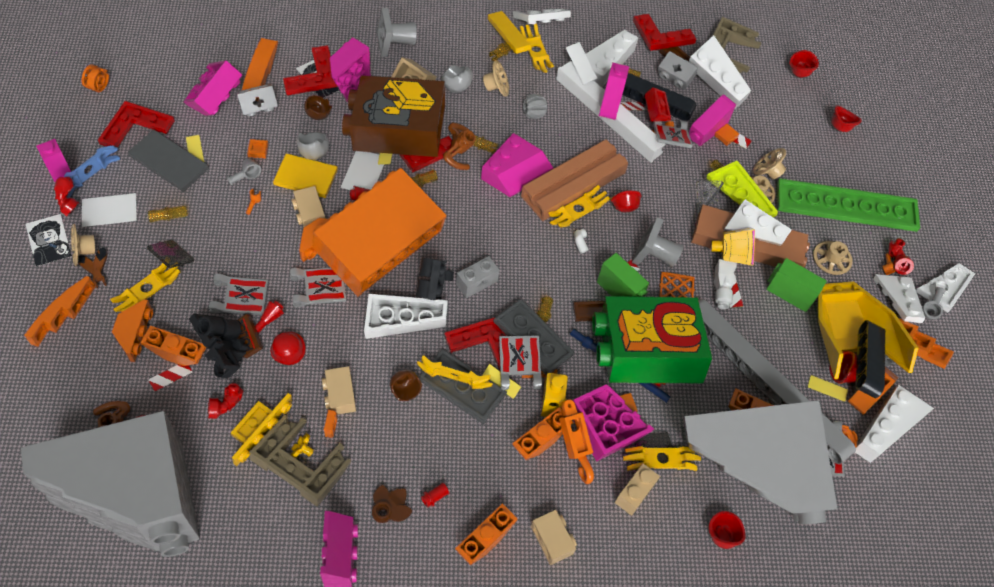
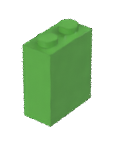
(621, 279)
(795, 284)

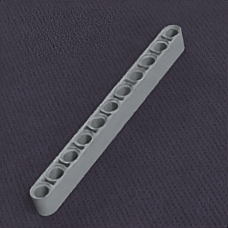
(766, 376)

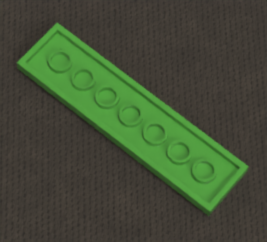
(848, 205)

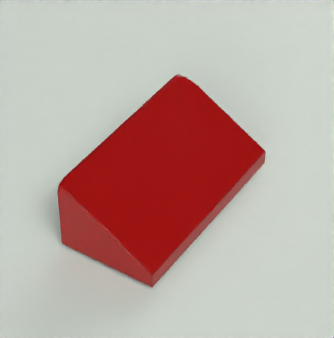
(657, 105)

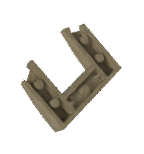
(738, 34)
(313, 485)

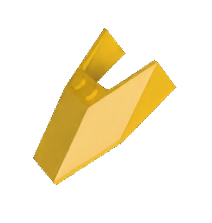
(840, 315)

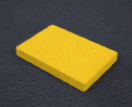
(301, 173)

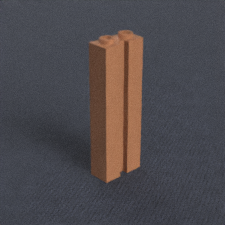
(574, 179)
(711, 225)

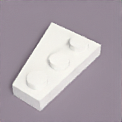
(546, 15)
(765, 226)
(953, 281)
(904, 296)

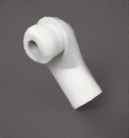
(579, 236)

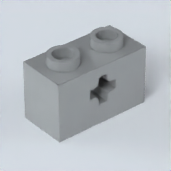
(677, 70)
(247, 97)
(477, 277)

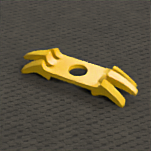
(537, 56)
(586, 201)
(156, 279)
(470, 378)
(649, 456)

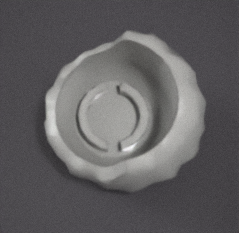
(457, 78)
(313, 145)

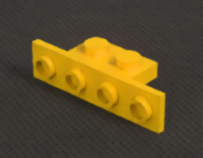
(255, 425)

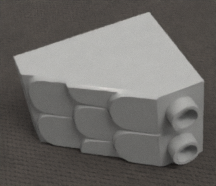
(774, 452)
(121, 480)

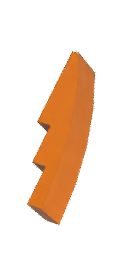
(260, 64)
(65, 306)
(927, 348)

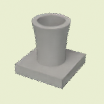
(390, 32)
(657, 246)

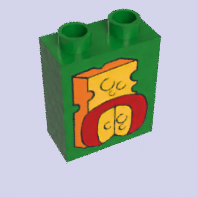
(652, 340)

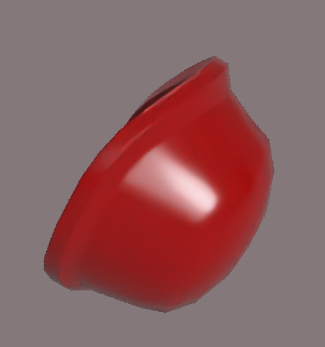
(803, 63)
(844, 120)
(626, 201)
(288, 348)
(848, 368)
(726, 530)

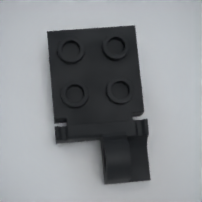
(432, 288)
(221, 338)

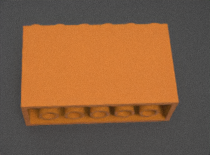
(378, 231)

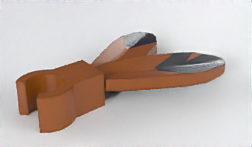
(95, 267)

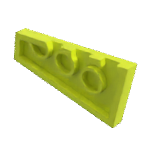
(741, 187)

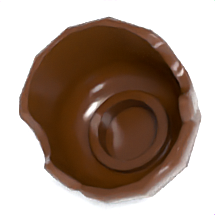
(317, 107)
(405, 385)

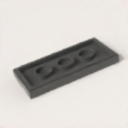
(168, 160)
(523, 321)
(475, 402)

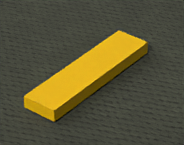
(509, 32)

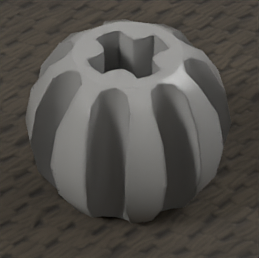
(535, 106)

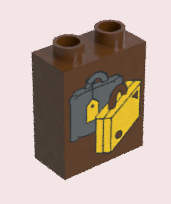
(396, 116)

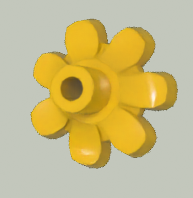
(302, 446)

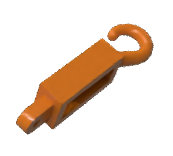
(577, 442)

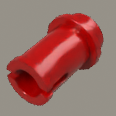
(434, 495)

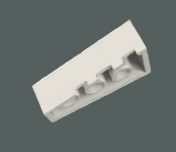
(614, 50)
(719, 71)
(400, 315)
(893, 420)

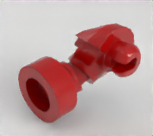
(62, 187)
(902, 263)
(232, 396)

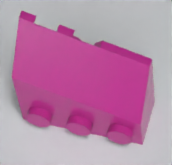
(349, 64)
(213, 87)
(515, 165)
(609, 421)
(339, 550)

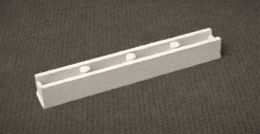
(626, 124)

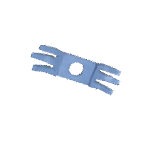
(97, 161)

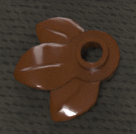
(392, 503)

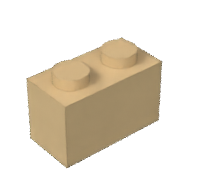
(308, 205)
(340, 390)
(637, 489)
(553, 537)

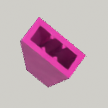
(614, 91)
(712, 120)
(53, 159)

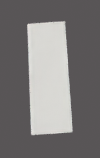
(581, 63)

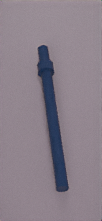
(588, 343)

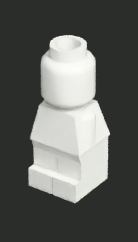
(723, 283)

